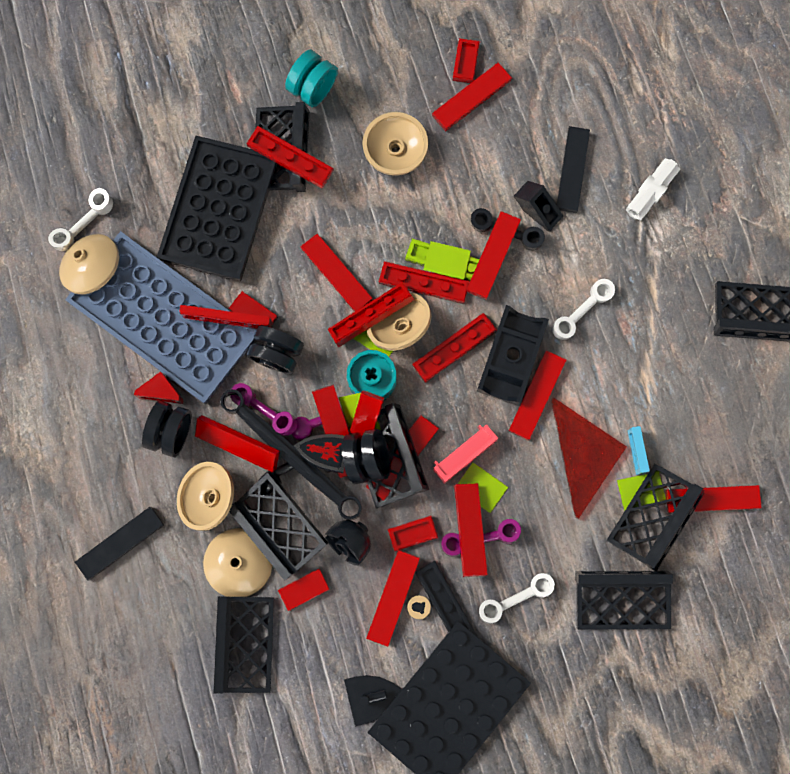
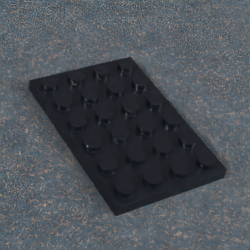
(217, 208)
(449, 705)

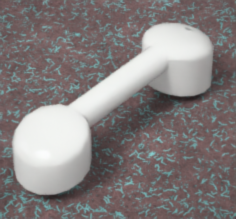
(100, 203)
(600, 292)
(541, 586)

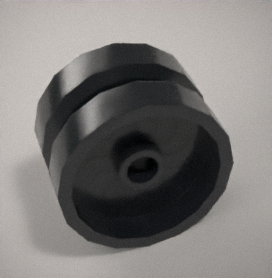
(275, 349)
(166, 429)
(366, 456)

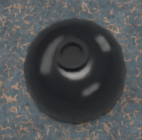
(349, 539)

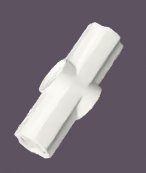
(653, 189)

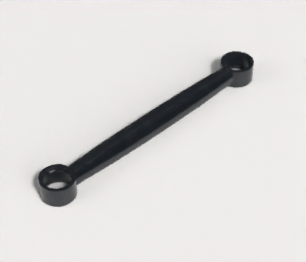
(290, 454)

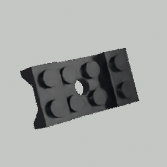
(506, 377)

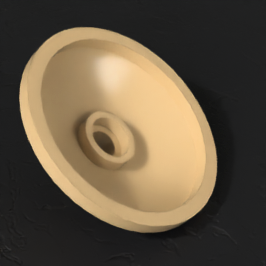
(392, 131)
(89, 264)
(403, 326)
(205, 496)
(241, 580)

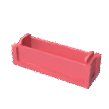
(465, 454)

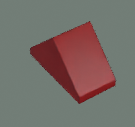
(159, 389)

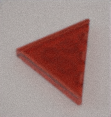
(586, 454)

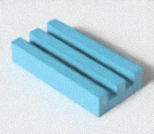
(638, 450)

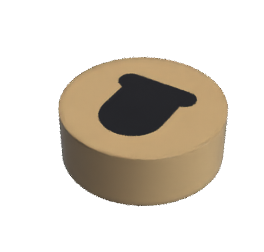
(419, 607)

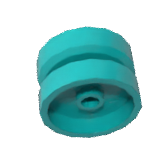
(311, 78)
(372, 363)

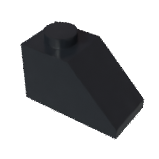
(538, 205)

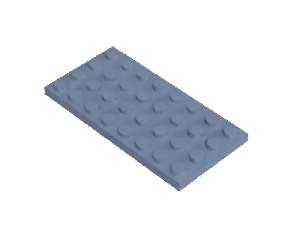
(143, 313)

